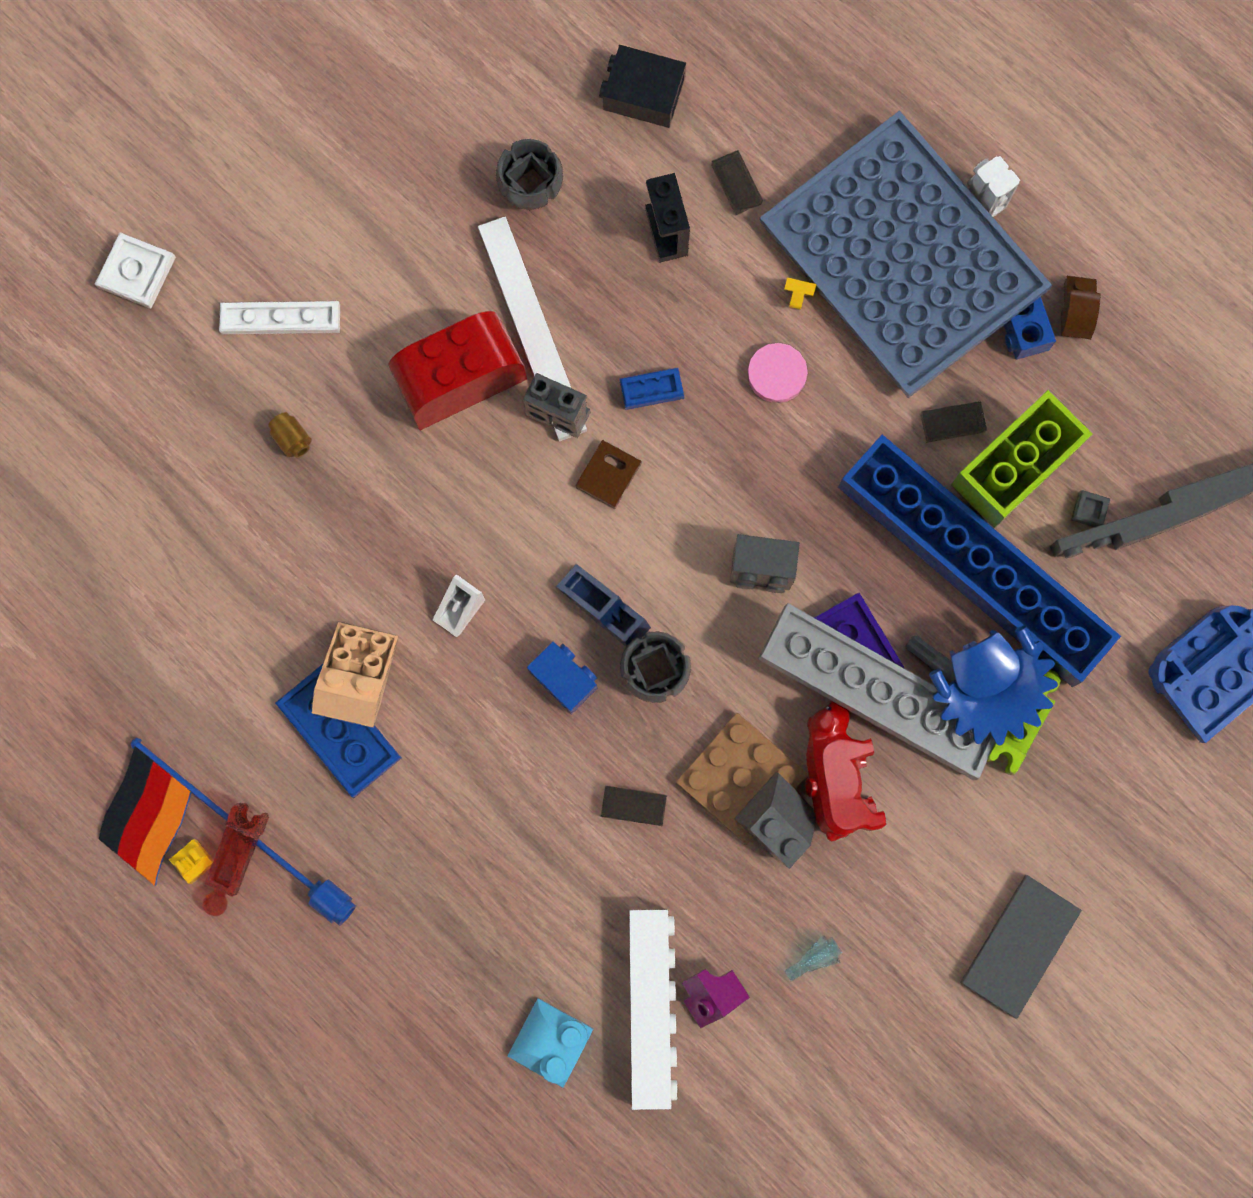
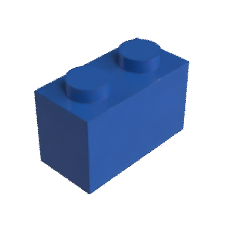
(563, 677)

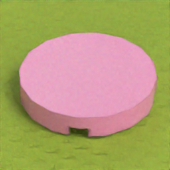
(777, 372)

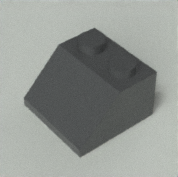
(779, 820)

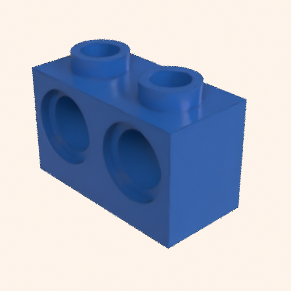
(1034, 323)

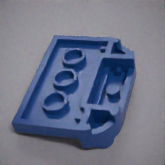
(1209, 670)

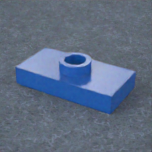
(651, 388)

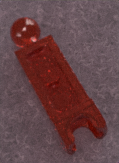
(233, 857)

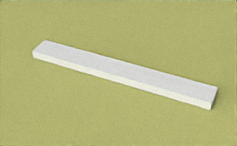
(523, 304)

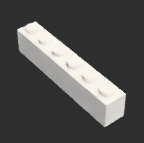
(651, 1009)

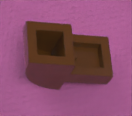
(1080, 307)

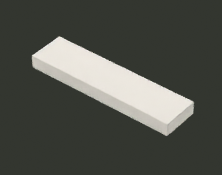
(280, 317)

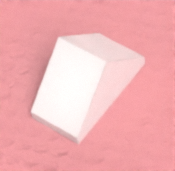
(458, 606)

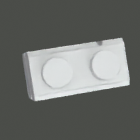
(993, 184)

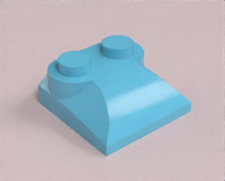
(550, 1042)

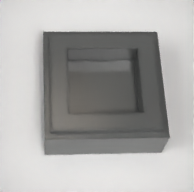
(1090, 509)

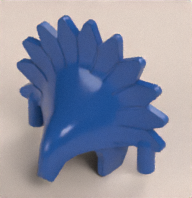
(995, 687)

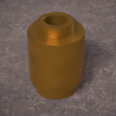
(289, 435)

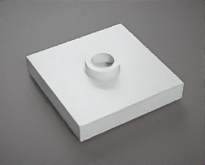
(135, 270)

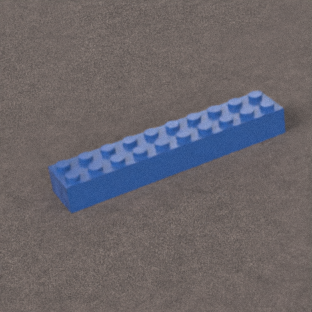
(977, 559)

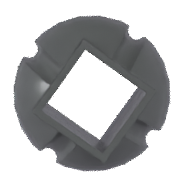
(523, 157)
(644, 648)

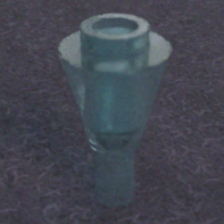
(820, 955)

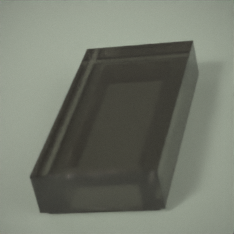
(737, 182)
(953, 421)
(633, 806)

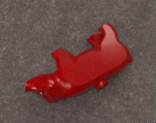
(835, 775)

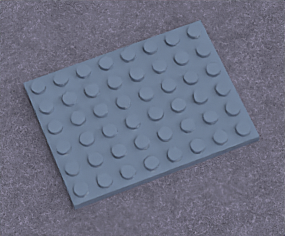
(905, 254)

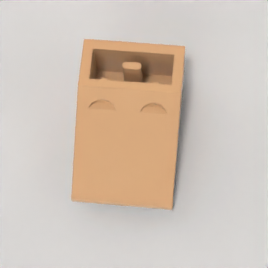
(354, 675)

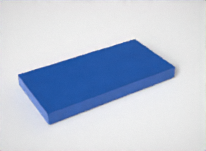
(349, 750)

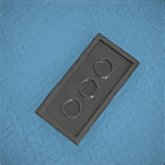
(1021, 946)

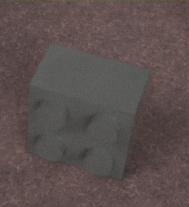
(764, 563)

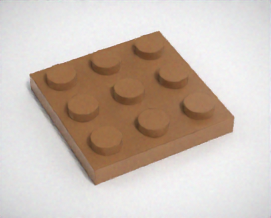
(734, 771)

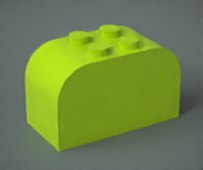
(1021, 459)

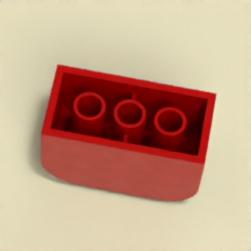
(456, 368)

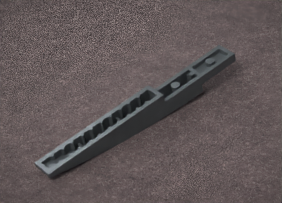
(1176, 509)

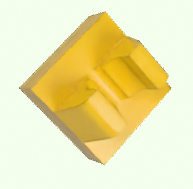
(799, 290)
(192, 861)

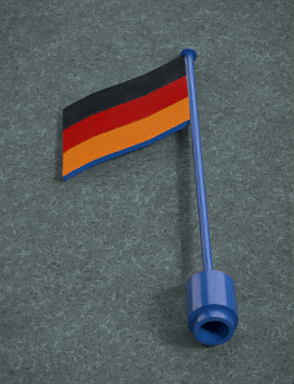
(151, 811)

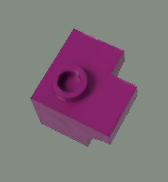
(713, 996)

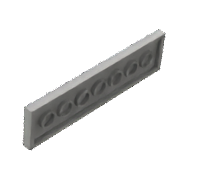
(871, 689)

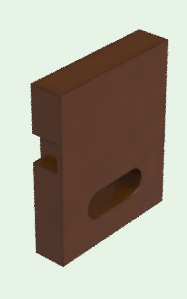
(605, 480)

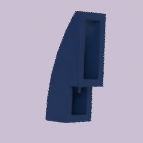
(603, 605)

